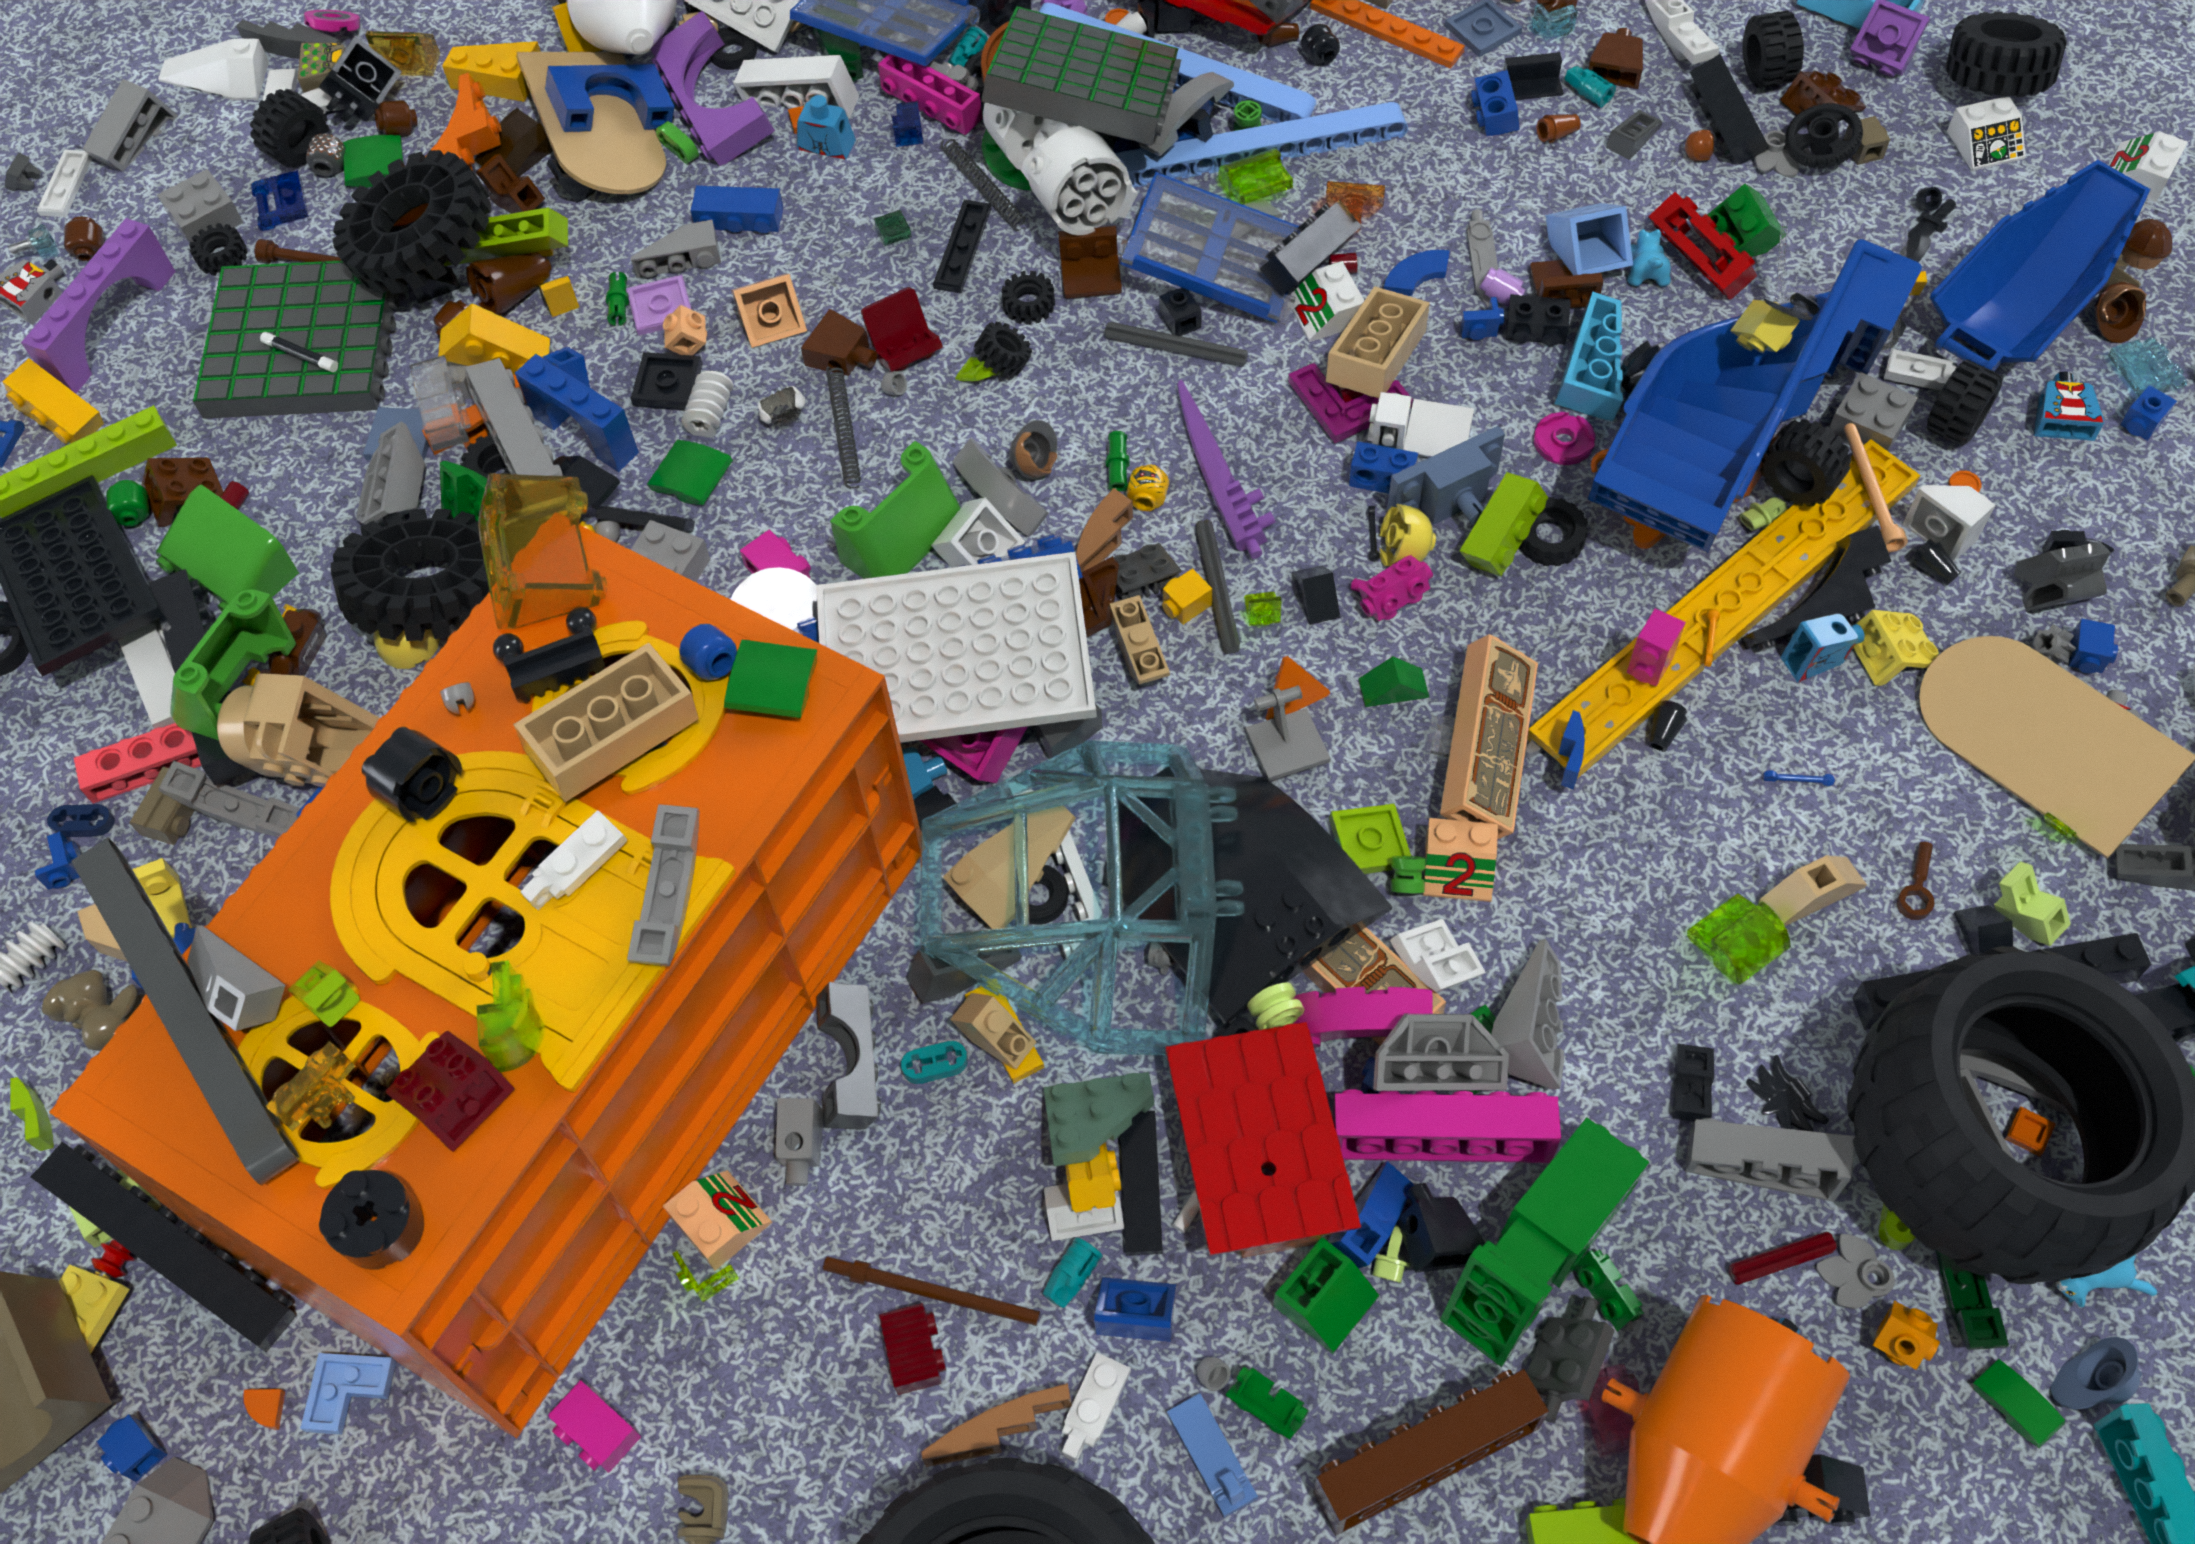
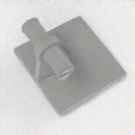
(1287, 741)

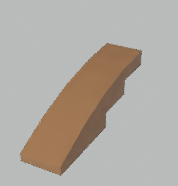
(982, 1433)

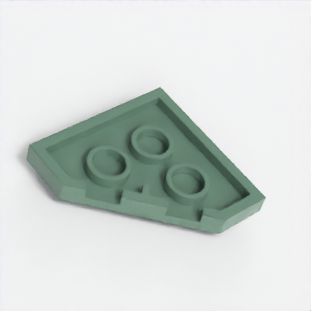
(1092, 1112)

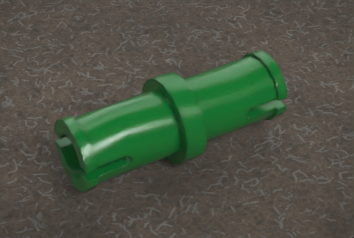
(617, 298)
(1117, 461)

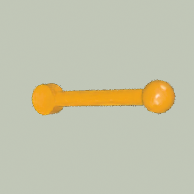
(1713, 615)

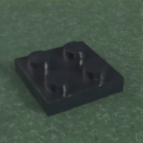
(665, 380)

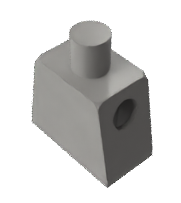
(798, 1122)

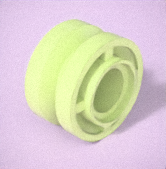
(1275, 1006)

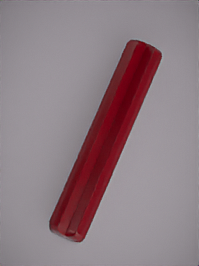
(1782, 1258)

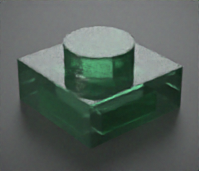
(892, 227)

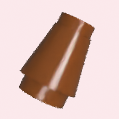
(1555, 127)

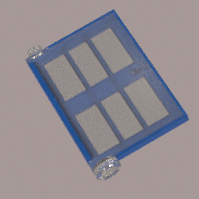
(899, 27)
(1208, 247)

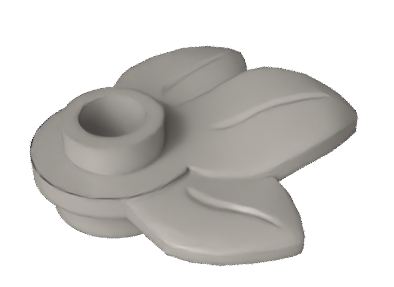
(1777, 156)
(1851, 1272)

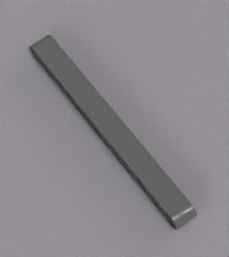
(177, 1000)

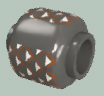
(325, 154)

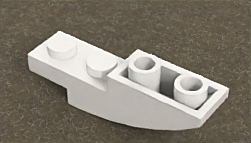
(1682, 35)

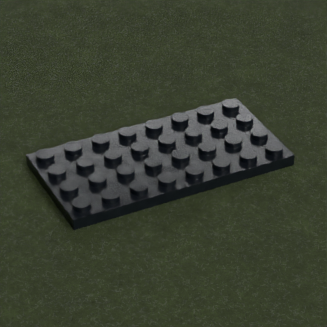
(71, 576)

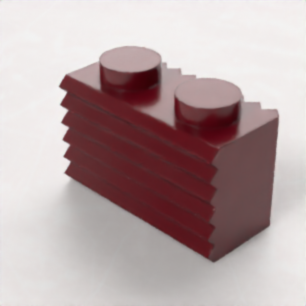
(911, 1348)

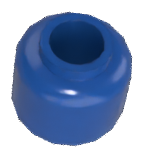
(708, 651)

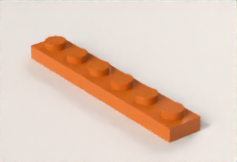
(1392, 29)

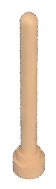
(1892, 534)

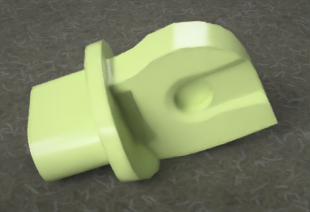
(1764, 514)
(1389, 1265)

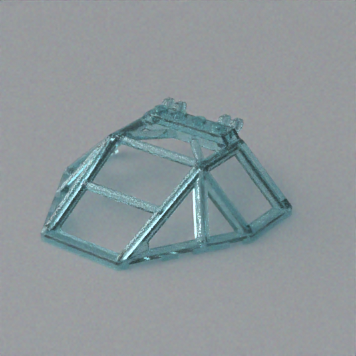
(1098, 938)

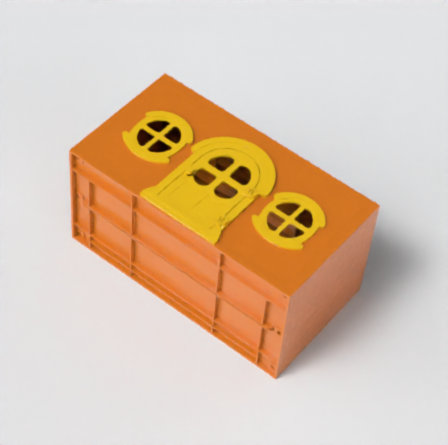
(637, 1061)

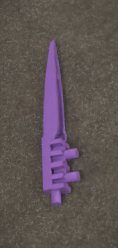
(1227, 493)

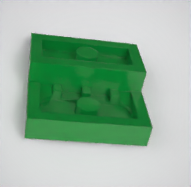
(367, 156)
(690, 471)
(461, 489)
(770, 678)

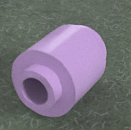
(1500, 285)

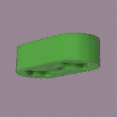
(677, 142)

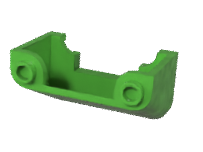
(902, 525)
(223, 549)
(243, 631)

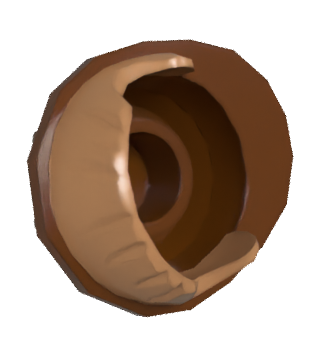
(2147, 244)
(2120, 311)

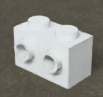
(1389, 420)

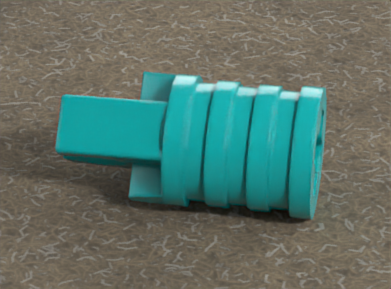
(968, 46)
(1590, 85)
(1072, 1272)

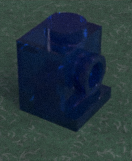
(907, 124)

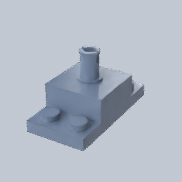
(1451, 479)

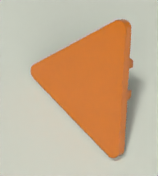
(1293, 674)

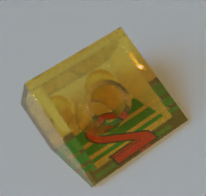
(409, 51)

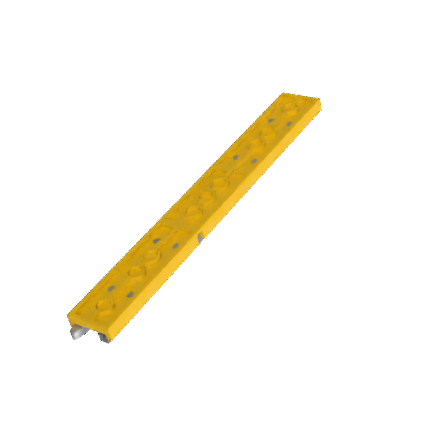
(1742, 592)

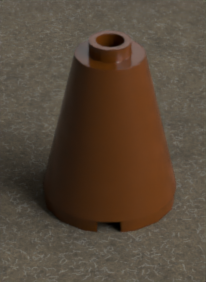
(507, 279)

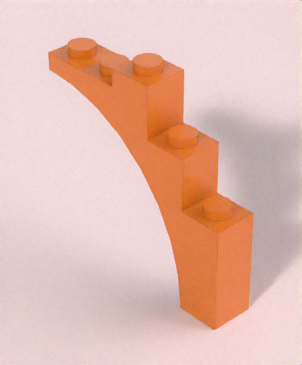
(467, 134)

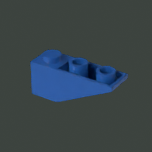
(1378, 1214)

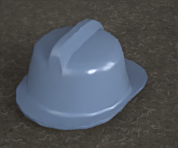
(2100, 1374)

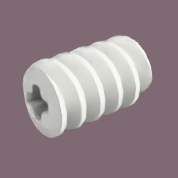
(707, 403)
(27, 953)

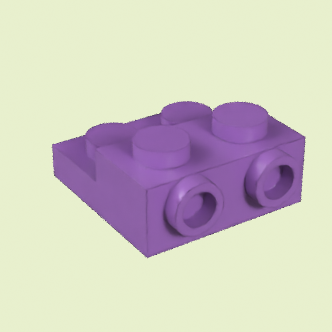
(1888, 37)

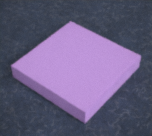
(654, 301)

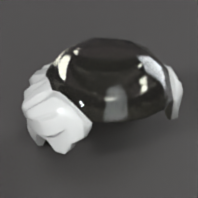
(782, 407)

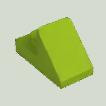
(324, 993)

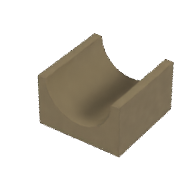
(44, 1374)

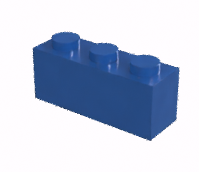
(738, 208)

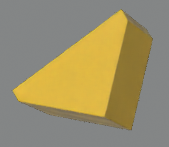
(559, 296)

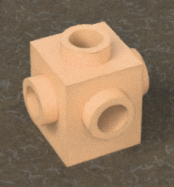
(684, 331)

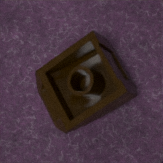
(522, 143)

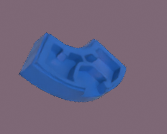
(1417, 269)

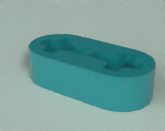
(932, 1054)

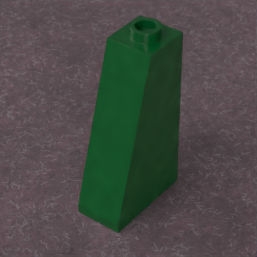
(849, 50)

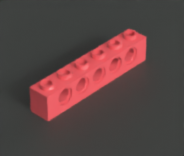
(134, 761)

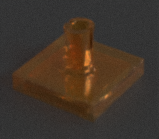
(1355, 196)

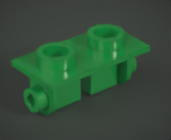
(1599, 1277)
(1282, 1414)

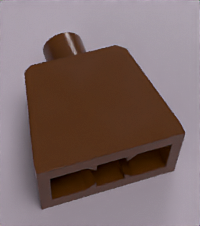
(1619, 58)
(838, 344)

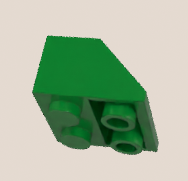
(1747, 221)
(1326, 1295)

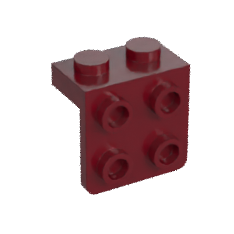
(899, 330)

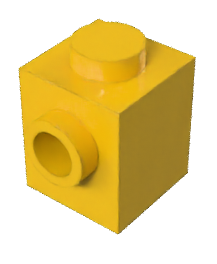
(1186, 596)

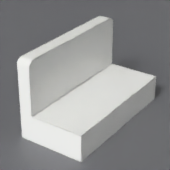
(1067, 1224)

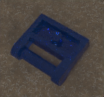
(288, 198)

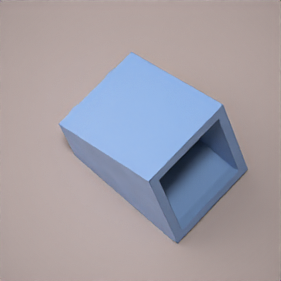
(1591, 238)

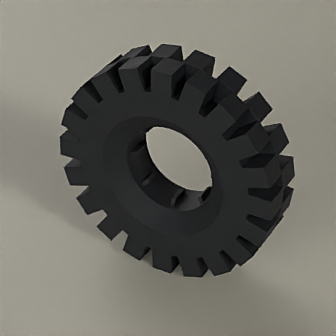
(406, 256)
(394, 603)

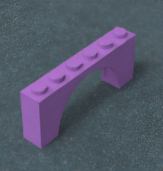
(722, 130)
(59, 336)

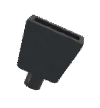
(1437, 1231)

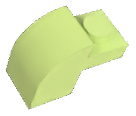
(2032, 912)

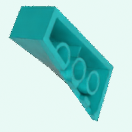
(2150, 1473)

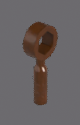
(1920, 876)

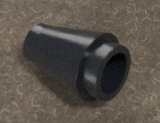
(1936, 562)
(1666, 724)

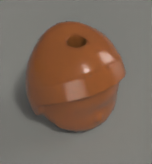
(1700, 145)

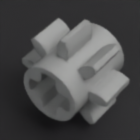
(2054, 644)

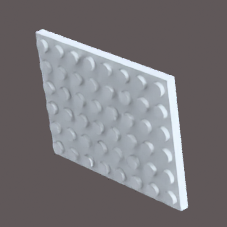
(968, 644)

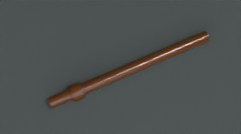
(862, 1272)

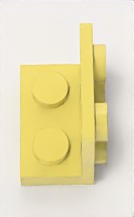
(1893, 644)
(165, 892)

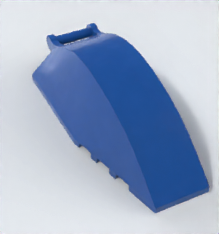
(2038, 268)

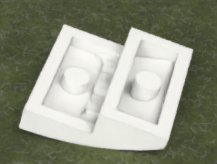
(1436, 427)
(1436, 957)

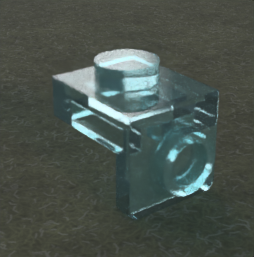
(1555, 23)

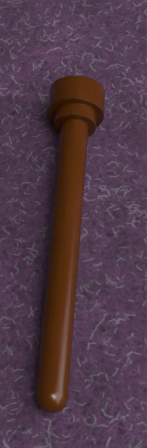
(268, 251)

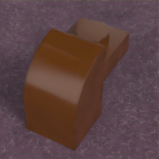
(508, 190)

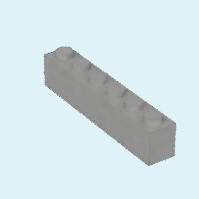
(509, 421)

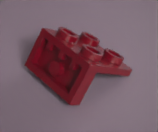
(450, 1089)

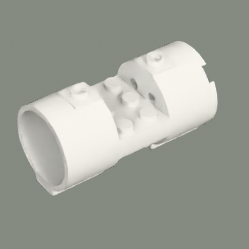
(1066, 168)

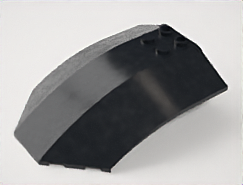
(1296, 880)

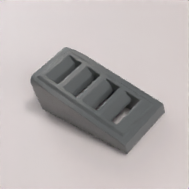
(1628, 141)

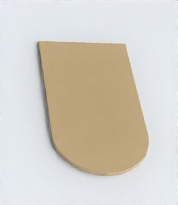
(617, 150)
(2049, 738)

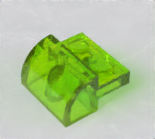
(1255, 176)
(1741, 937)
(509, 1027)

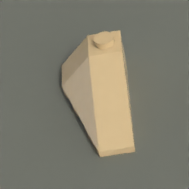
(987, 872)

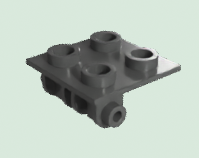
(1144, 567)

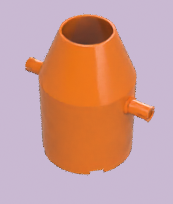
(1727, 1430)

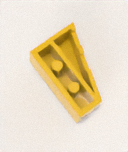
(492, 66)
(485, 336)
(51, 403)

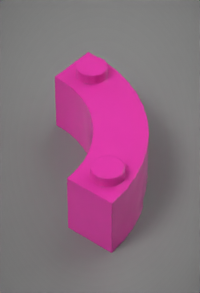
(1357, 1014)

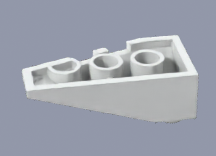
(226, 69)

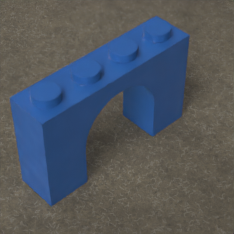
(635, 83)
(557, 395)

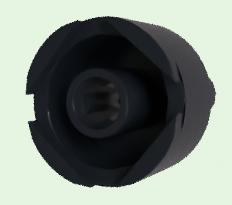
(412, 775)
(355, 1202)

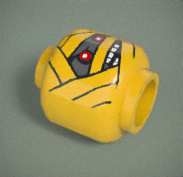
(1147, 487)

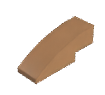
(1103, 530)

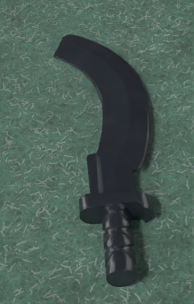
(1928, 224)
(1803, 307)

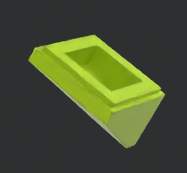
(976, 373)

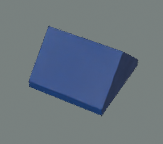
(1135, 1309)

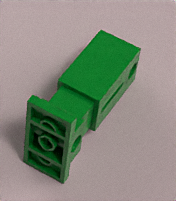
(1542, 1240)

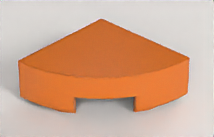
(265, 1406)

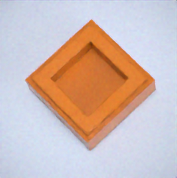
(2030, 1131)

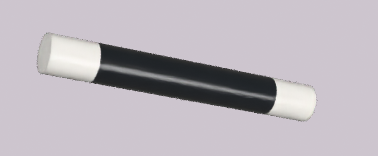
(299, 352)

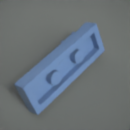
(1212, 1455)

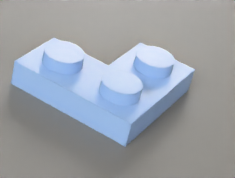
(336, 1381)

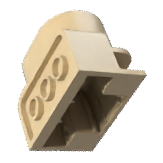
(291, 728)

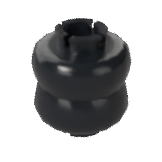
(1320, 44)

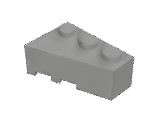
(127, 125)

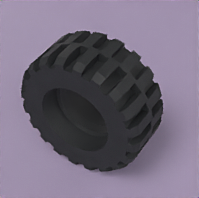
(2006, 54)

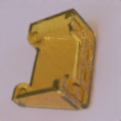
(535, 549)

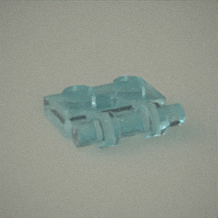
(2140, 369)

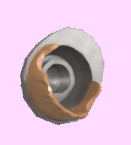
(1034, 450)

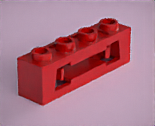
(1733, 276)

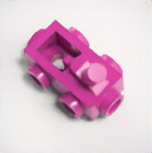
(1393, 588)

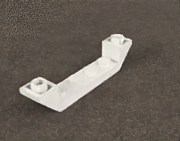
(1078, 882)

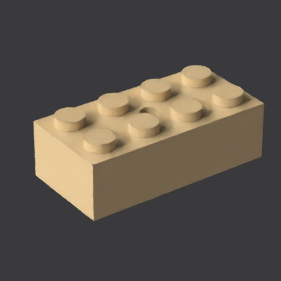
(1377, 342)
(606, 721)

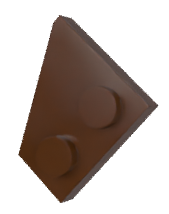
(1097, 593)

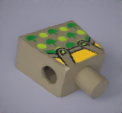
(316, 62)

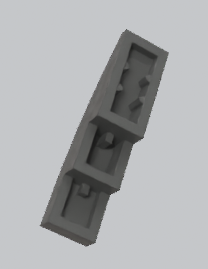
(281, 40)
(2157, 865)

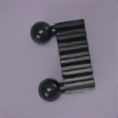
(553, 662)

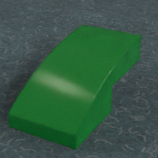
(2020, 1402)

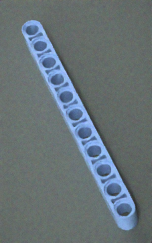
(1276, 100)
(1290, 138)

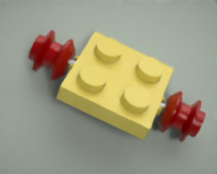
(93, 1295)

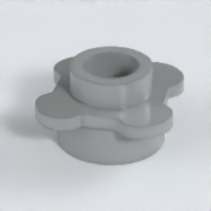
(1160, 957)

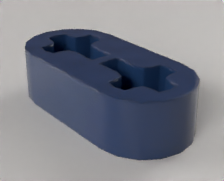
(81, 819)

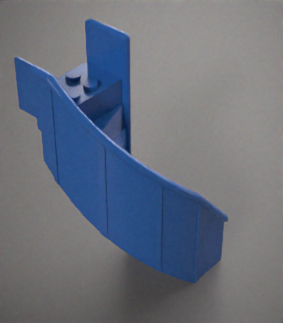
(1713, 406)

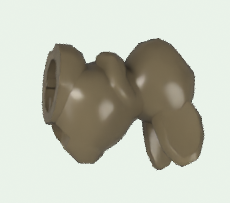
(84, 1003)

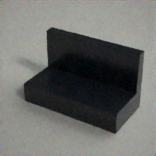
(1535, 75)

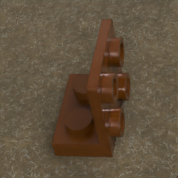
(1820, 88)
(1090, 263)
(1556, 281)
(171, 482)

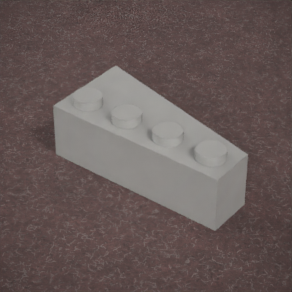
(1771, 1157)

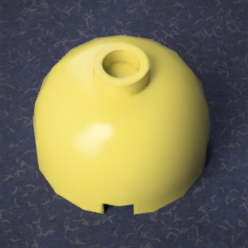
(1408, 532)
(403, 653)

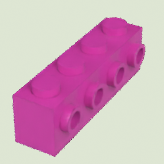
(935, 92)

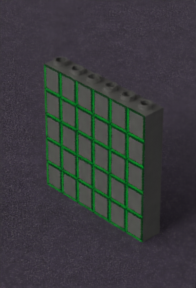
(1082, 76)
(307, 305)

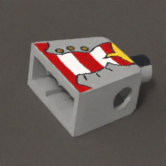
(30, 289)

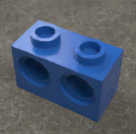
(1496, 104)
(1375, 464)

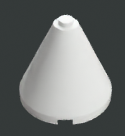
(622, 24)

